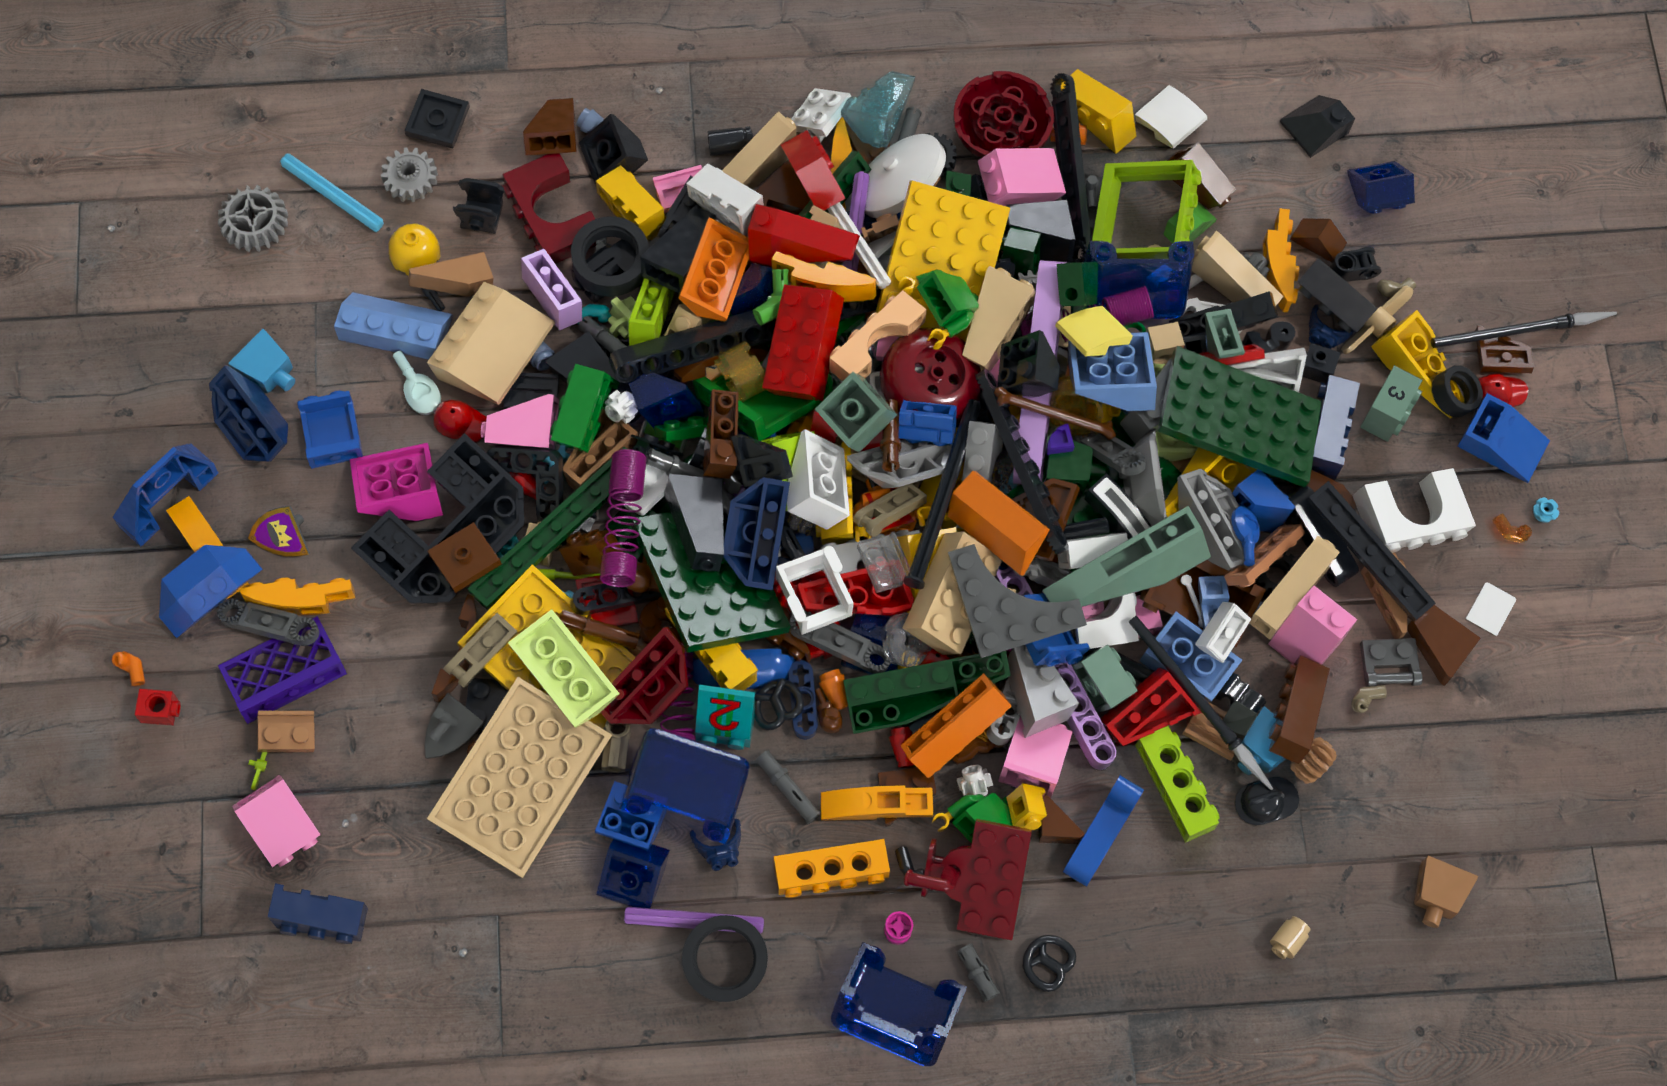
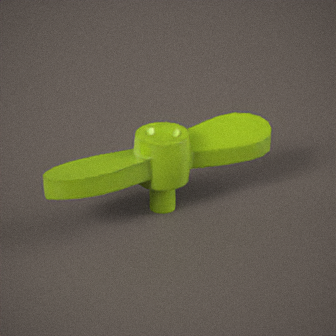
(260, 766)

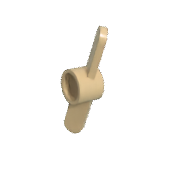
(1381, 320)

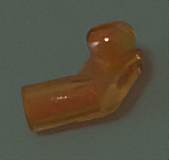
(1512, 533)

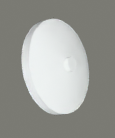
(912, 158)

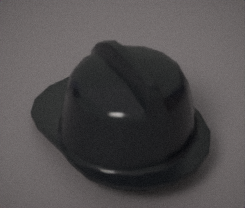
(1261, 806)

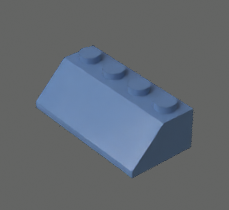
(391, 325)

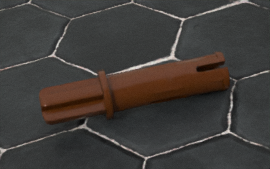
(599, 629)

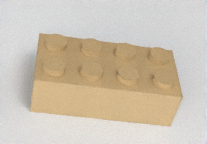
(938, 610)

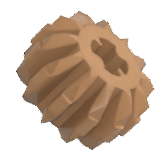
(1315, 762)

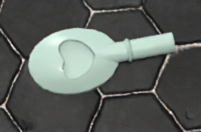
(418, 389)

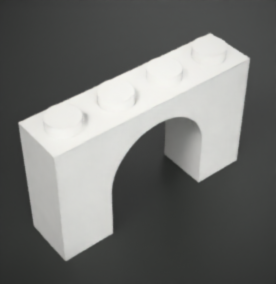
(1447, 508)
(1112, 624)

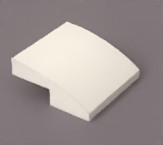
(1171, 116)

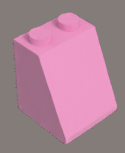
(1021, 176)
(523, 424)
(1313, 628)
(1036, 758)
(276, 821)

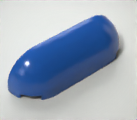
(769, 662)

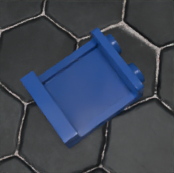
(330, 429)
(1057, 648)

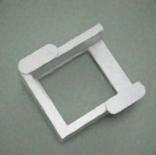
(826, 560)

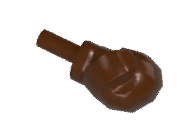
(642, 578)
(829, 717)

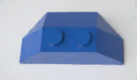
(203, 584)

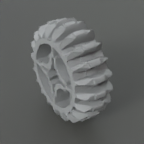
(267, 221)

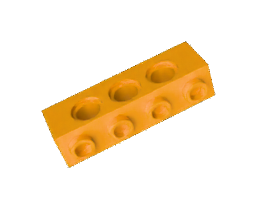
(843, 856)

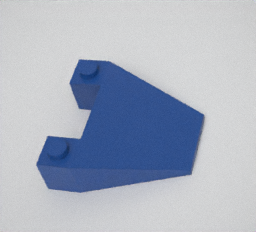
(178, 463)

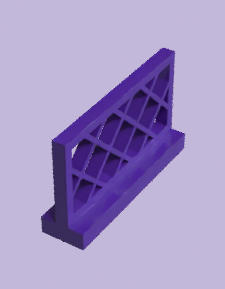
(286, 689)

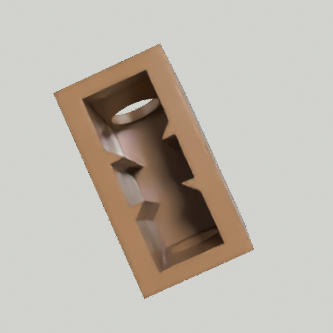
(1441, 890)

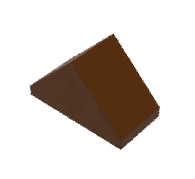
(1319, 237)
(1058, 826)

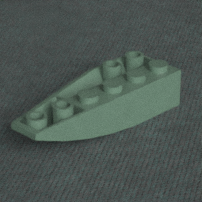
(1137, 563)

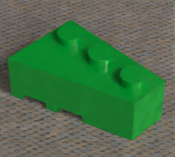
(581, 407)

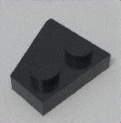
(760, 460)

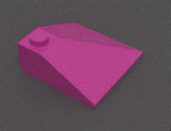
(396, 483)

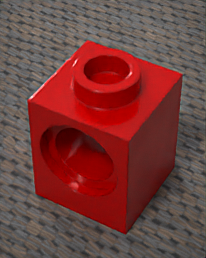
(148, 699)

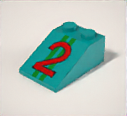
(725, 717)

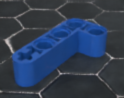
(1103, 830)

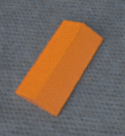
(715, 271)
(997, 522)

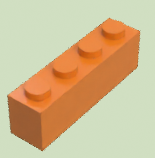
(956, 726)

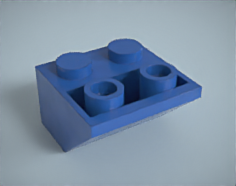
(1264, 500)
(626, 827)

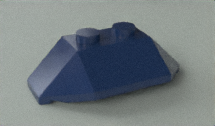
(247, 416)
(756, 531)

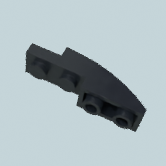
(1245, 314)

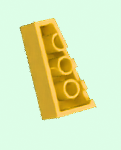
(727, 665)

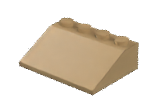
(490, 344)

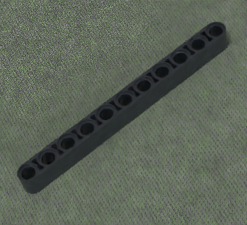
(711, 342)

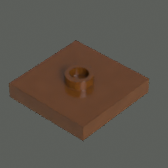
(464, 557)

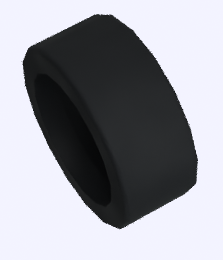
(1467, 382)

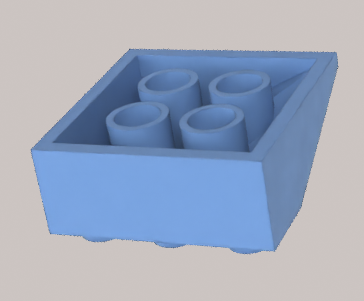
(1119, 378)

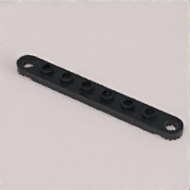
(1070, 159)
(1025, 466)

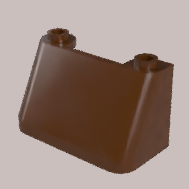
(1175, 597)

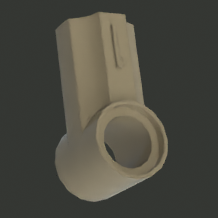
(616, 749)

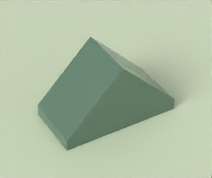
(1222, 334)

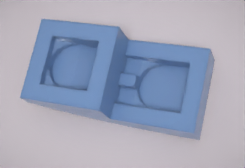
(1212, 593)

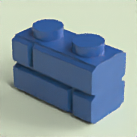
(930, 423)

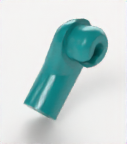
(596, 310)

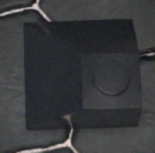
(1318, 123)
(611, 146)

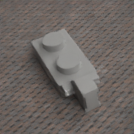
(1045, 572)

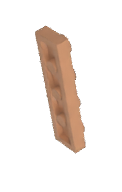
(1266, 554)

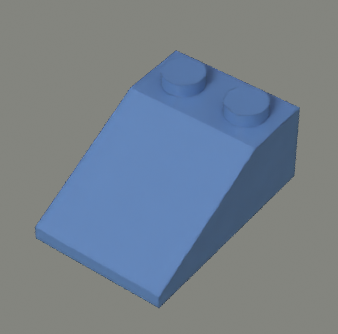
(1202, 670)

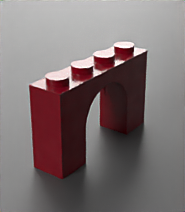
(525, 187)

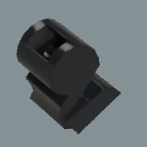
(1277, 338)
(1239, 691)

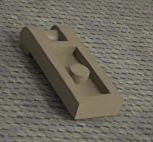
(889, 508)
(481, 649)

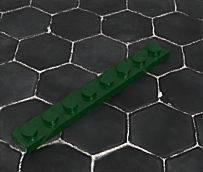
(544, 537)

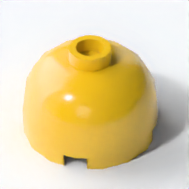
(413, 247)

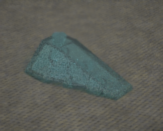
(878, 109)

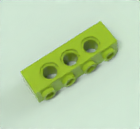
(649, 312)
(1188, 823)

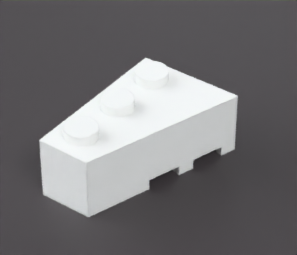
(724, 197)
(1278, 367)

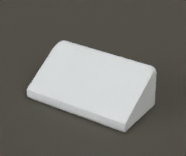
(1223, 631)

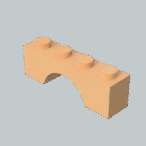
(897, 318)

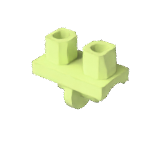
(620, 316)

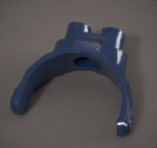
(1322, 334)
(720, 855)

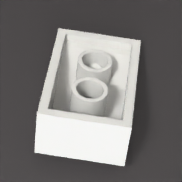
(818, 482)

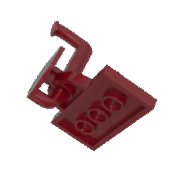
(988, 881)

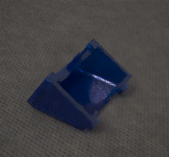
(1164, 278)
(686, 780)
(895, 1008)

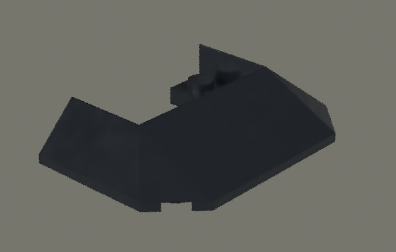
(490, 501)

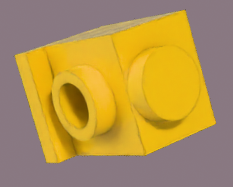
(1027, 806)

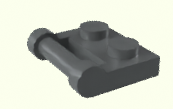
(1390, 654)

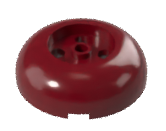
(1011, 96)
(902, 382)

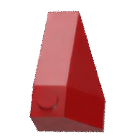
(796, 236)
(819, 595)

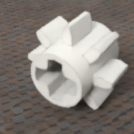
(621, 406)
(974, 780)

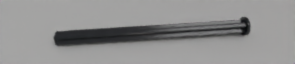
(942, 499)

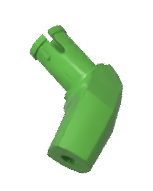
(769, 310)

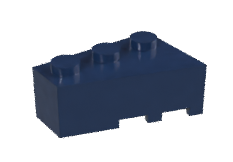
(317, 915)

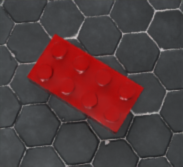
(803, 342)

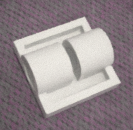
(820, 112)

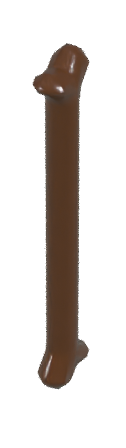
(1005, 397)

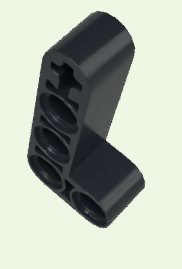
(1314, 525)

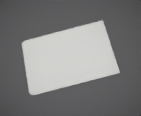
(1491, 608)

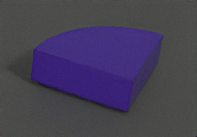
(1060, 441)

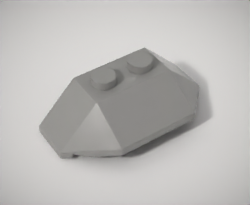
(916, 463)
(1146, 487)
(1212, 507)

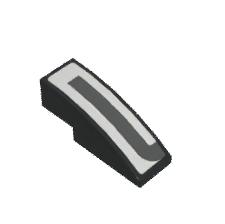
(1116, 507)

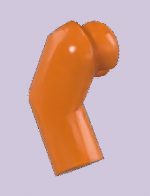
(131, 665)

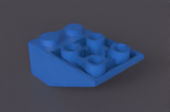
(1504, 438)

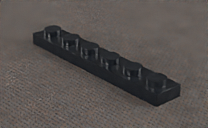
(1371, 551)

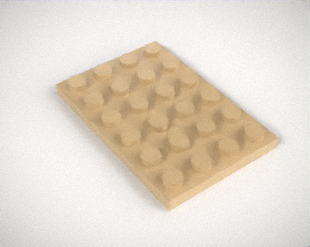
(518, 778)

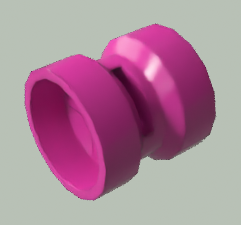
(898, 921)

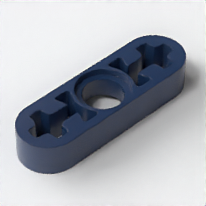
(811, 717)

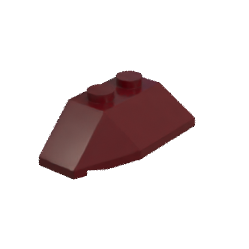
(649, 682)

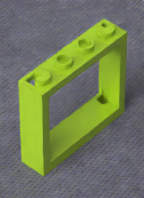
(1146, 171)

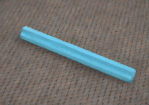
(332, 192)

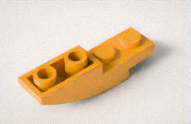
(1280, 262)
(843, 281)
(288, 597)
(876, 802)

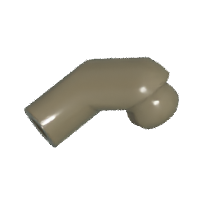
(1390, 288)
(1365, 695)

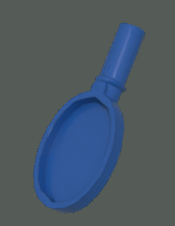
(1248, 532)

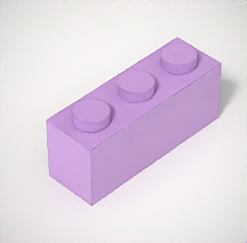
(551, 289)

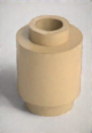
(1290, 938)

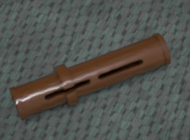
(890, 444)

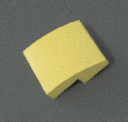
(1093, 331)

